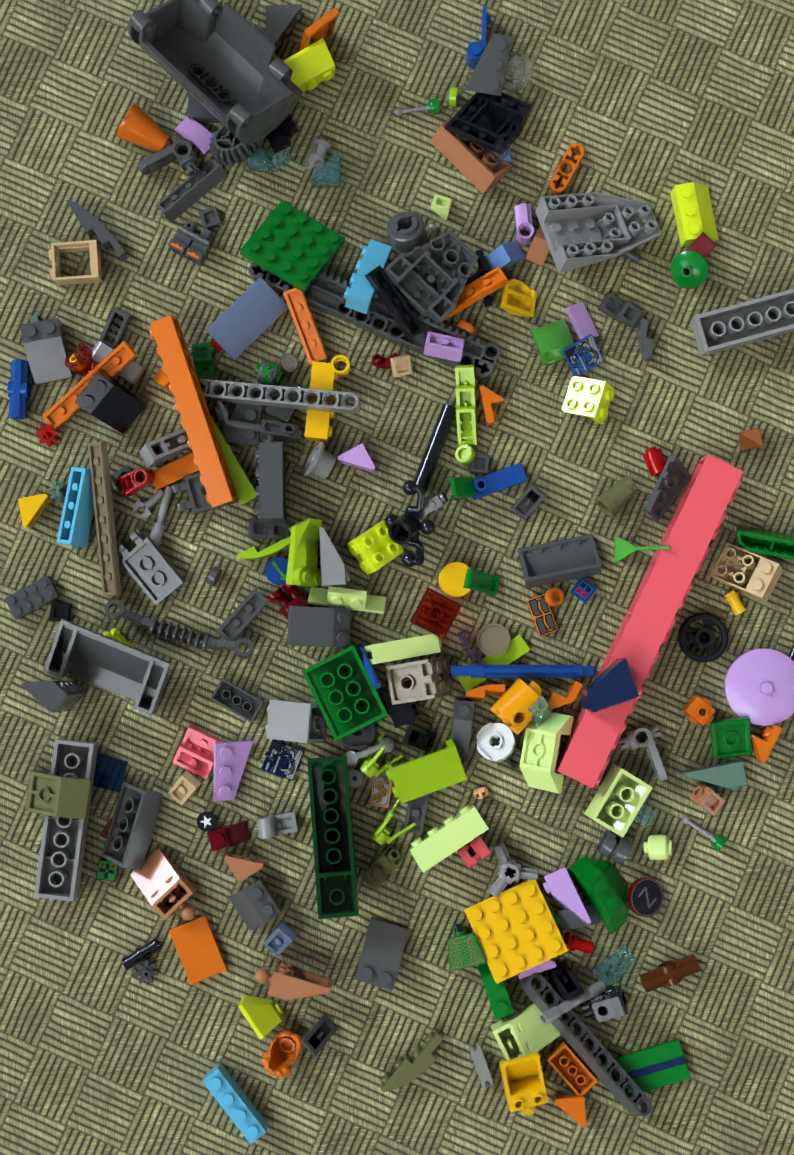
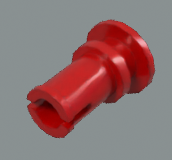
(575, 943)

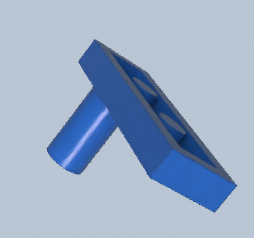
(499, 481)

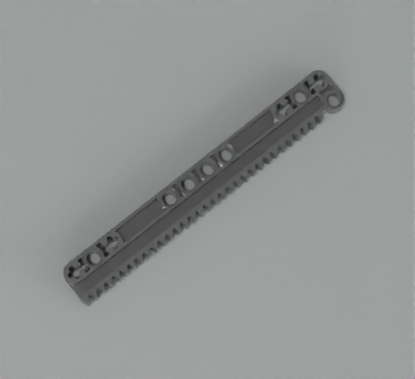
(328, 294)

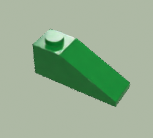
(496, 993)

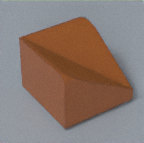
(750, 439)

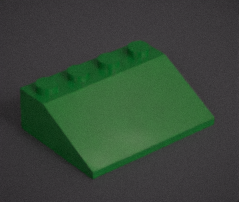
(345, 693)

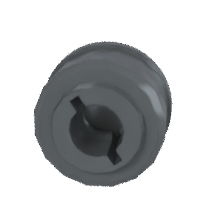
(406, 232)

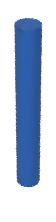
(368, 666)

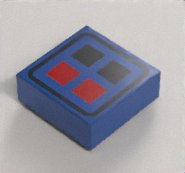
(583, 590)

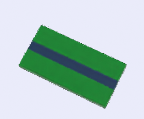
(655, 1066)

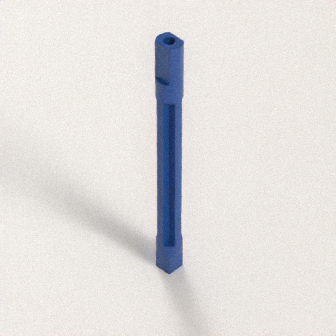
(522, 671)

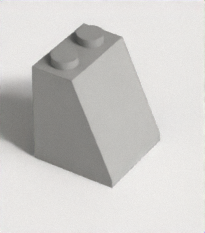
(295, 722)

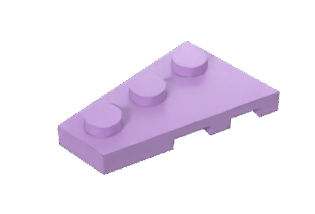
(228, 768)

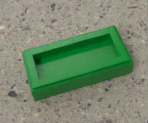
(481, 582)

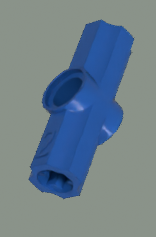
(19, 389)

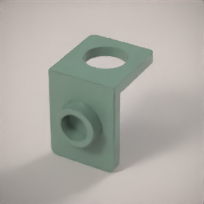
(114, 476)

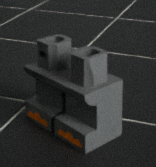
(191, 245)

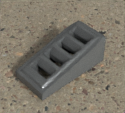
(109, 324)

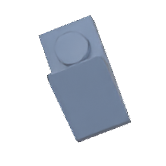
(280, 938)

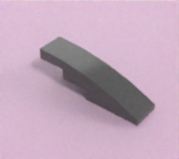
(94, 227)

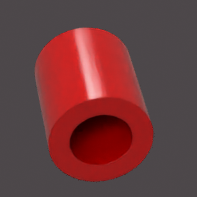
(654, 460)

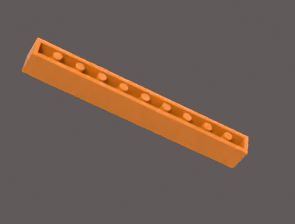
(193, 411)

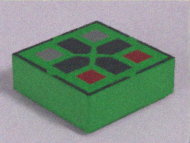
(107, 870)

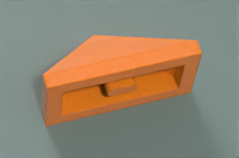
(573, 1106)

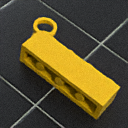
(323, 378)

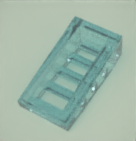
(613, 976)

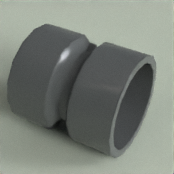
(617, 848)

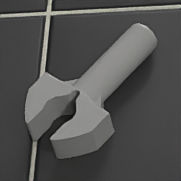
(148, 504)

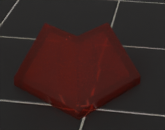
(435, 613)

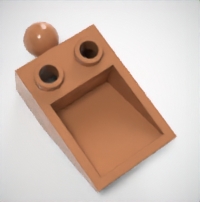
(163, 881)
(292, 983)

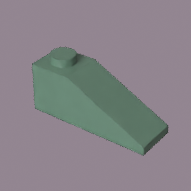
(727, 775)

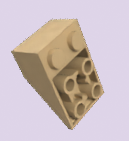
(747, 572)

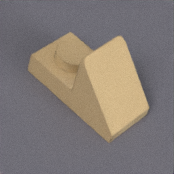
(184, 787)

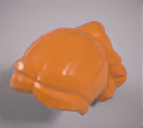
(282, 1053)

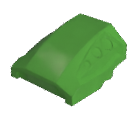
(551, 341)

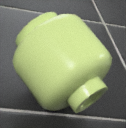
(658, 847)

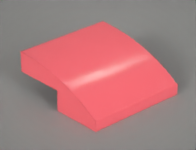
(196, 752)

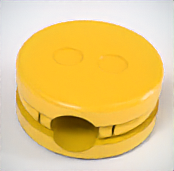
(452, 579)

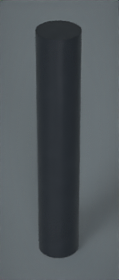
(435, 446)

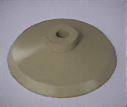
(493, 639)

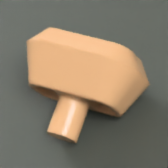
(480, 793)

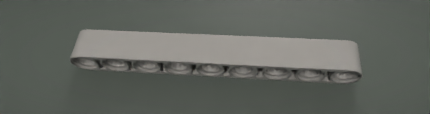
(284, 399)

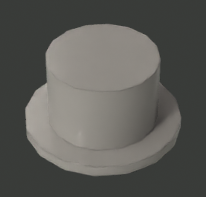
(319, 462)

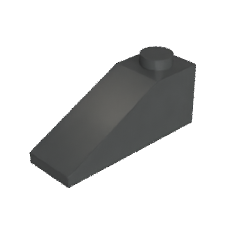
(462, 725)

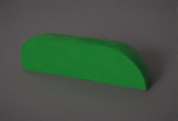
(766, 542)

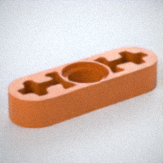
(564, 161)

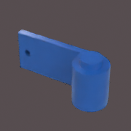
(476, 49)

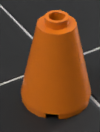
(142, 130)

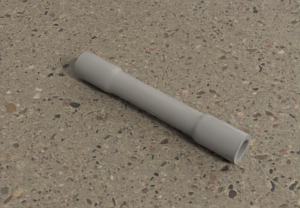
(556, 1011)

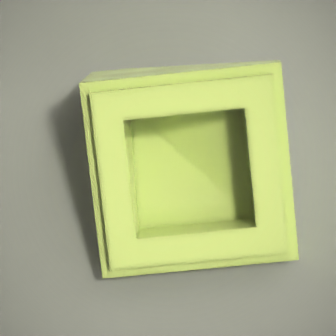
(441, 206)

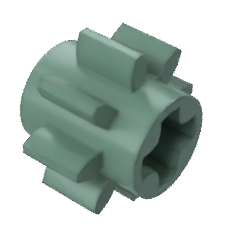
(55, 491)

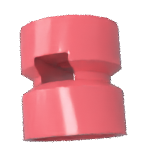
(480, 849)

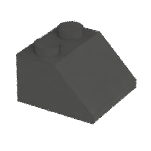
(256, 904)

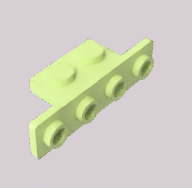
(347, 599)

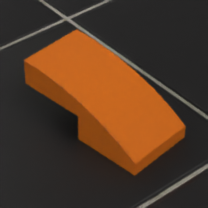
(478, 694)

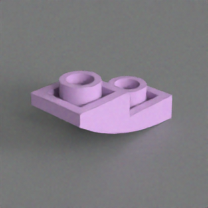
(196, 133)

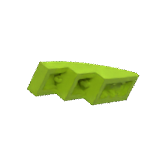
(466, 404)

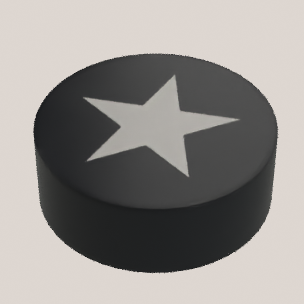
(206, 821)

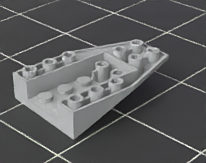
(593, 227)

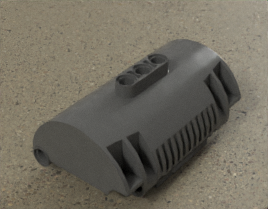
(219, 63)

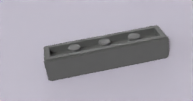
(191, 190)

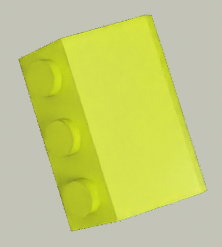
(311, 66)
(693, 212)

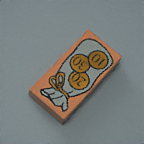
(381, 790)

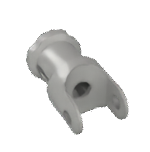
(317, 156)

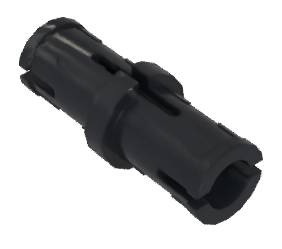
(141, 954)

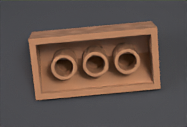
(471, 159)

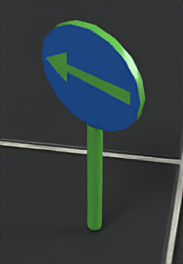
(277, 570)

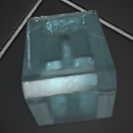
(329, 174)

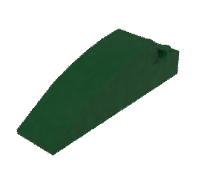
(333, 837)

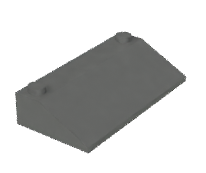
(108, 665)

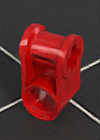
(132, 482)

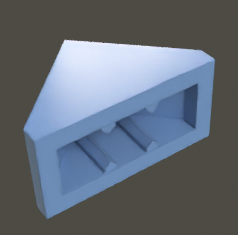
(505, 256)

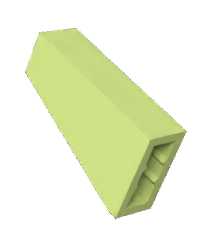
(403, 648)

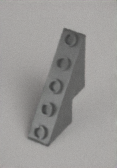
(281, 23)

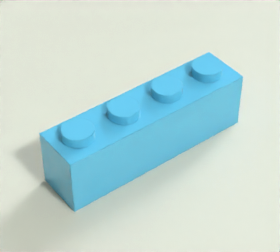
(361, 292)
(77, 509)
(235, 1103)

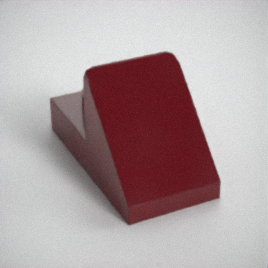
(228, 836)

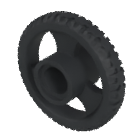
(713, 651)

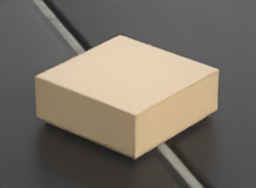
(401, 365)

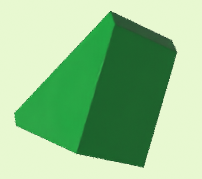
(462, 488)

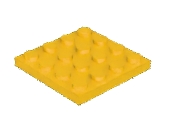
(515, 930)

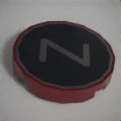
(645, 897)

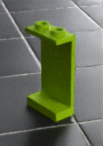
(426, 773)

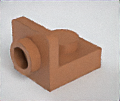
(707, 799)

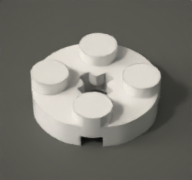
(485, 742)

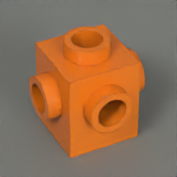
(692, 710)

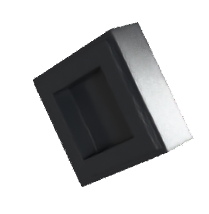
(60, 611)

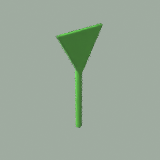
(624, 548)

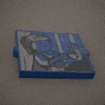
(583, 355)

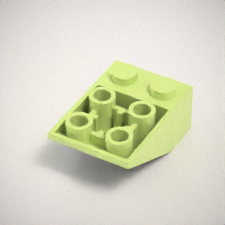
(523, 1033)

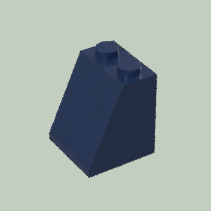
(610, 687)

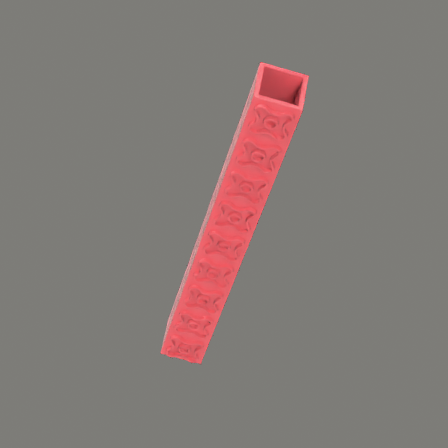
(653, 613)

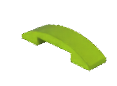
(253, 554)

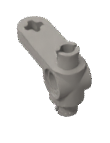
(630, 741)

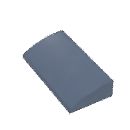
(246, 318)

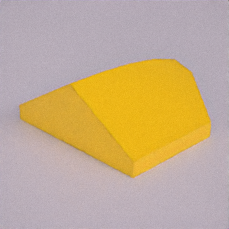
(518, 299)

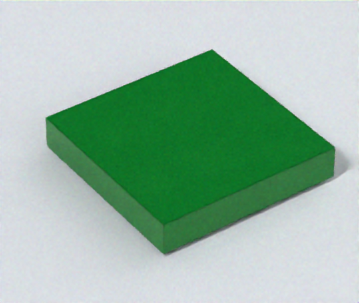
(730, 737)

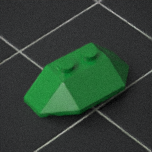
(603, 890)

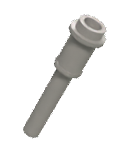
(158, 527)

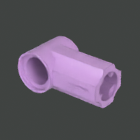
(523, 221)

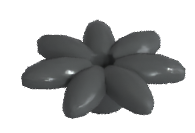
(145, 968)

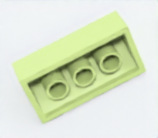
(448, 838)

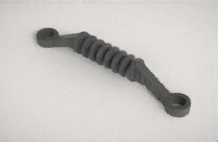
(153, 626)

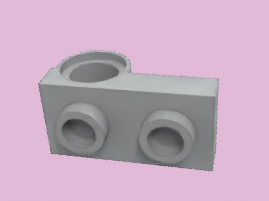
(277, 824)

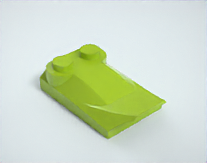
(303, 554)

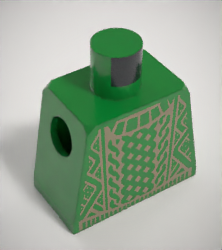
(463, 949)

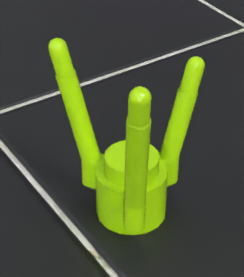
(370, 766)
(382, 832)

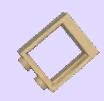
(76, 246)

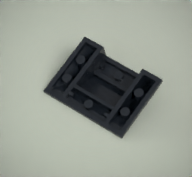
(490, 121)

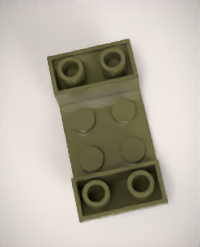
(58, 795)

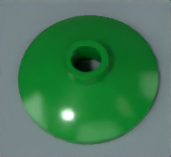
(692, 261)

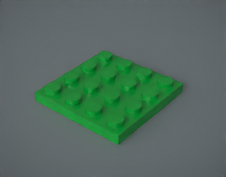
(292, 246)

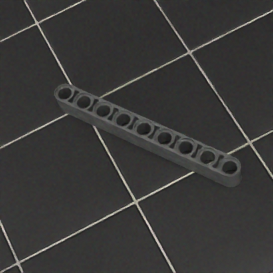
(595, 1048)

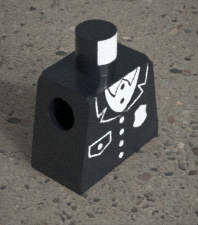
(614, 1005)

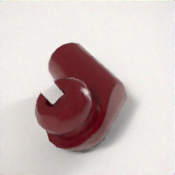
(382, 362)

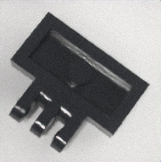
(278, 137)

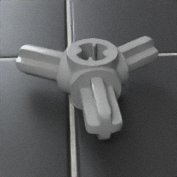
(505, 862)

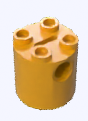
(514, 705)

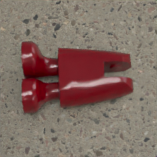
(297, 599)

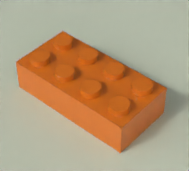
(571, 1069)

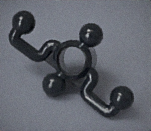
(411, 521)

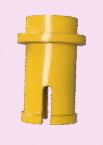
(734, 602)

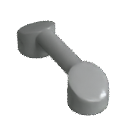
(354, 758)

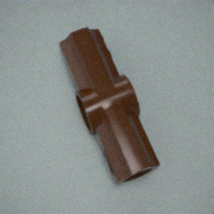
(669, 973)

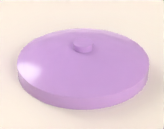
(761, 686)

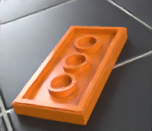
(320, 29)

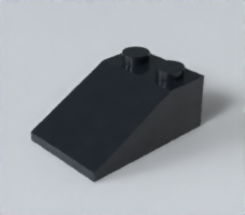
(110, 401)

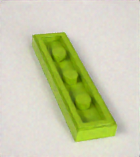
(516, 649)

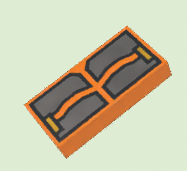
(542, 615)

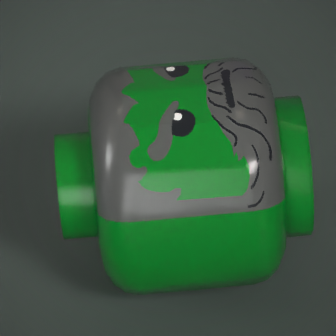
(269, 373)

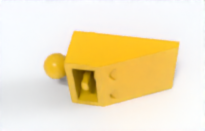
(523, 1083)

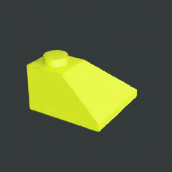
(261, 1014)

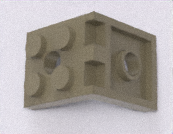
(428, 679)

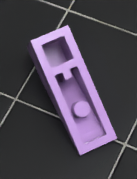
(563, 891)

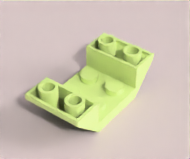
(541, 752)

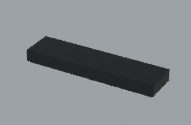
(394, 302)

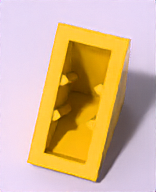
(32, 508)

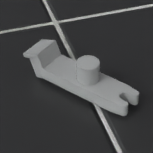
(481, 1066)

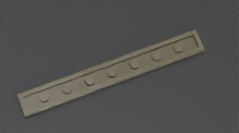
(104, 518)

